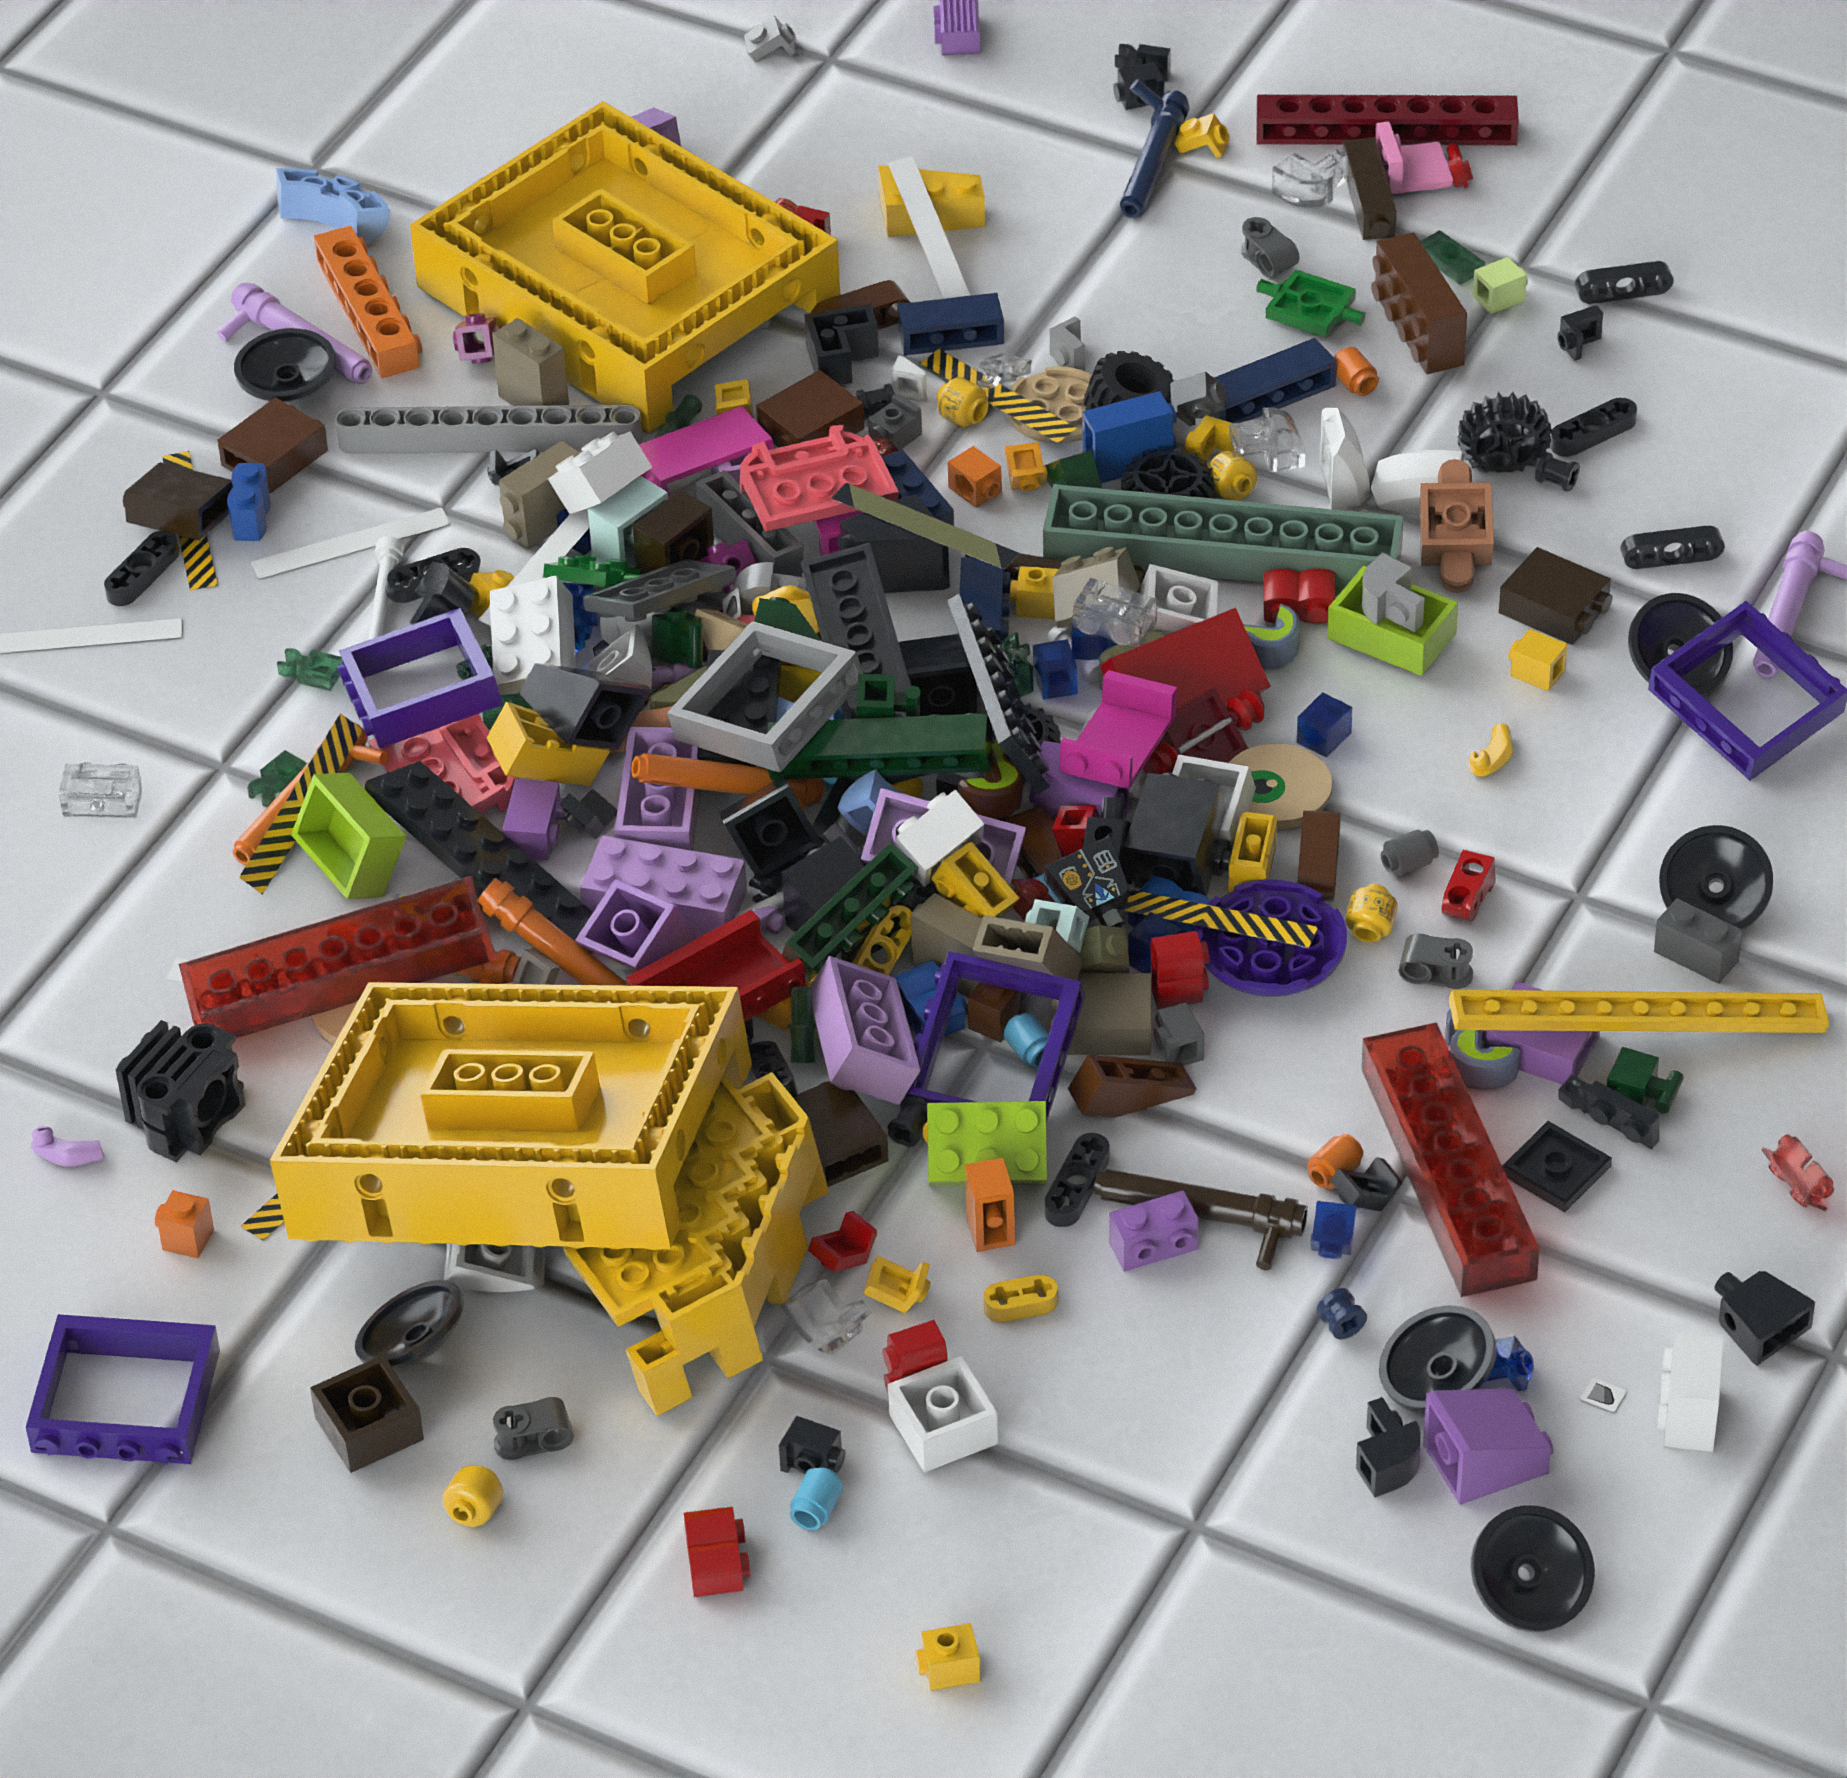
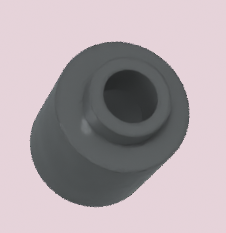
(1409, 852)

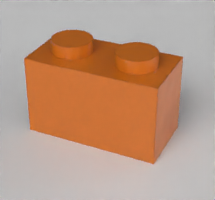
(989, 1204)

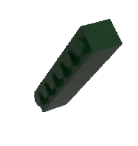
(894, 747)

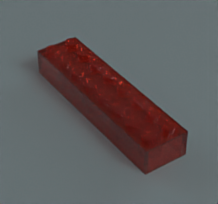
(336, 958)
(1450, 1160)

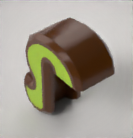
(999, 791)

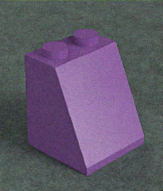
(1071, 789)
(634, 927)
(1483, 1441)

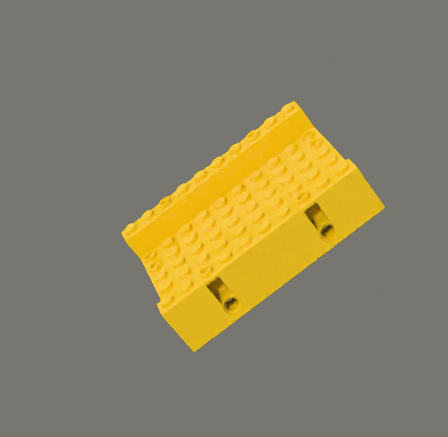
(622, 256)
(508, 1114)

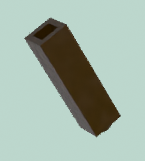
(1369, 189)

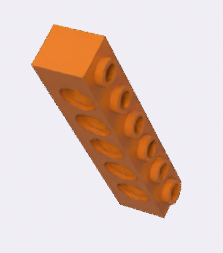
(367, 301)

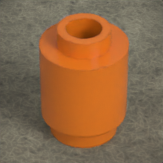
(1356, 371)
(1337, 1153)

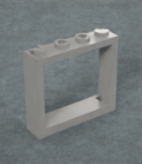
(796, 726)

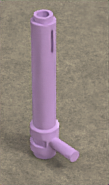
(266, 311)
(1799, 569)

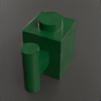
(678, 637)
(879, 700)
(1636, 1078)

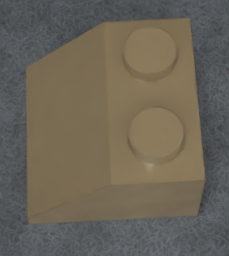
(1105, 565)

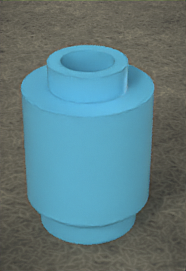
(1027, 1038)
(816, 1498)

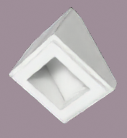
(909, 380)

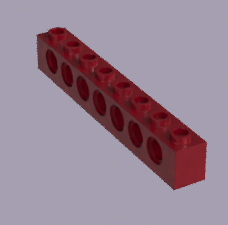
(1413, 117)

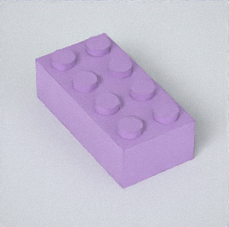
(655, 811)
(999, 845)
(700, 884)
(864, 1031)

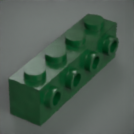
(852, 909)

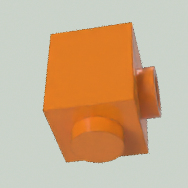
(184, 1223)

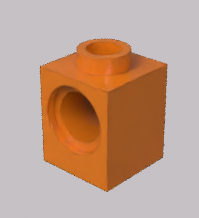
(974, 476)

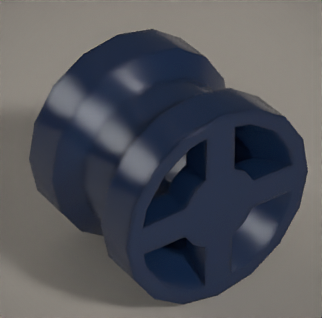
(1341, 1313)

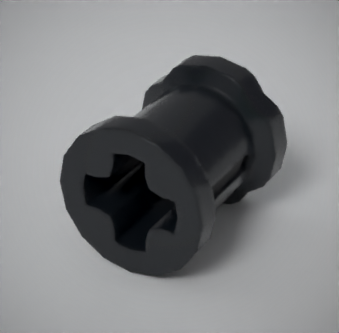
(882, 395)
(1557, 471)
(910, 1120)

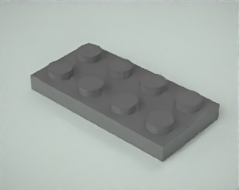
(659, 589)

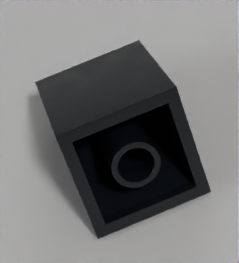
(902, 557)
(941, 674)
(584, 704)
(770, 827)
(1175, 831)
(816, 880)

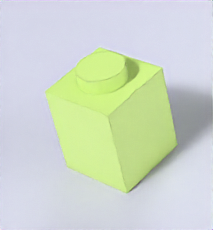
(1499, 285)

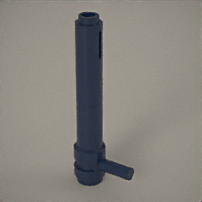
(1167, 118)

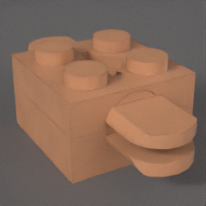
(1456, 525)

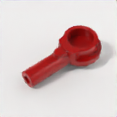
(1459, 170)

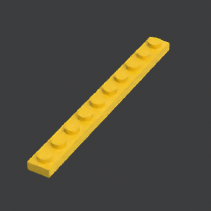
(1638, 1011)

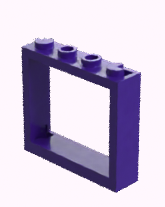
(429, 709)
(1712, 725)
(938, 1010)
(124, 1339)

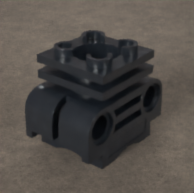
(181, 1087)

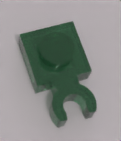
(1018, 663)
(314, 670)
(275, 777)

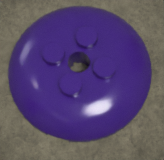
(1272, 966)

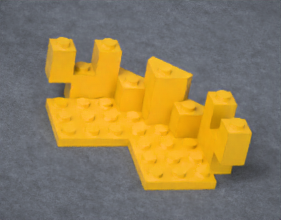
(734, 1246)

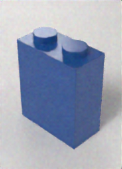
(1126, 430)

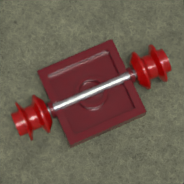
(1207, 730)

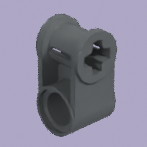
(1267, 247)
(1433, 960)
(535, 1426)

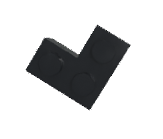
(840, 337)

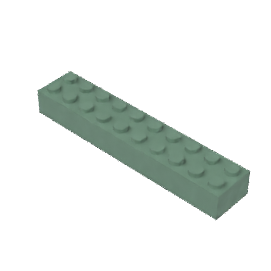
(1216, 534)

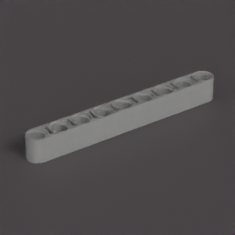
(480, 428)

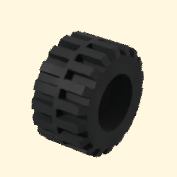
(1126, 377)

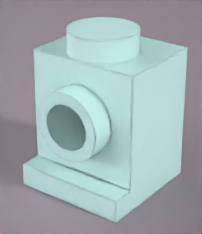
(1069, 919)

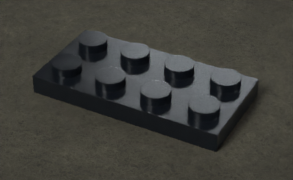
(748, 703)

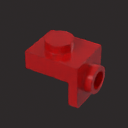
(847, 1246)

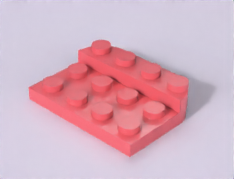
(799, 479)
(460, 758)

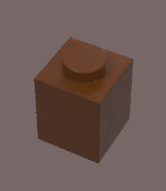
(991, 1009)

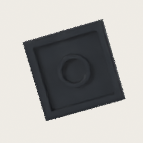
(1556, 1166)

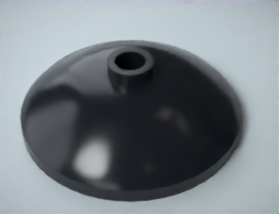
(285, 364)
(1669, 624)
(1724, 857)
(411, 1324)
(1437, 1352)
(1557, 1565)

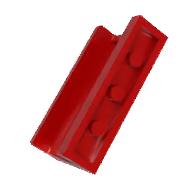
(1197, 659)
(729, 957)

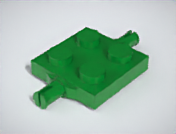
(1310, 303)
(587, 570)

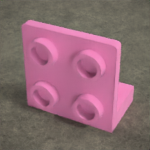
(1411, 166)

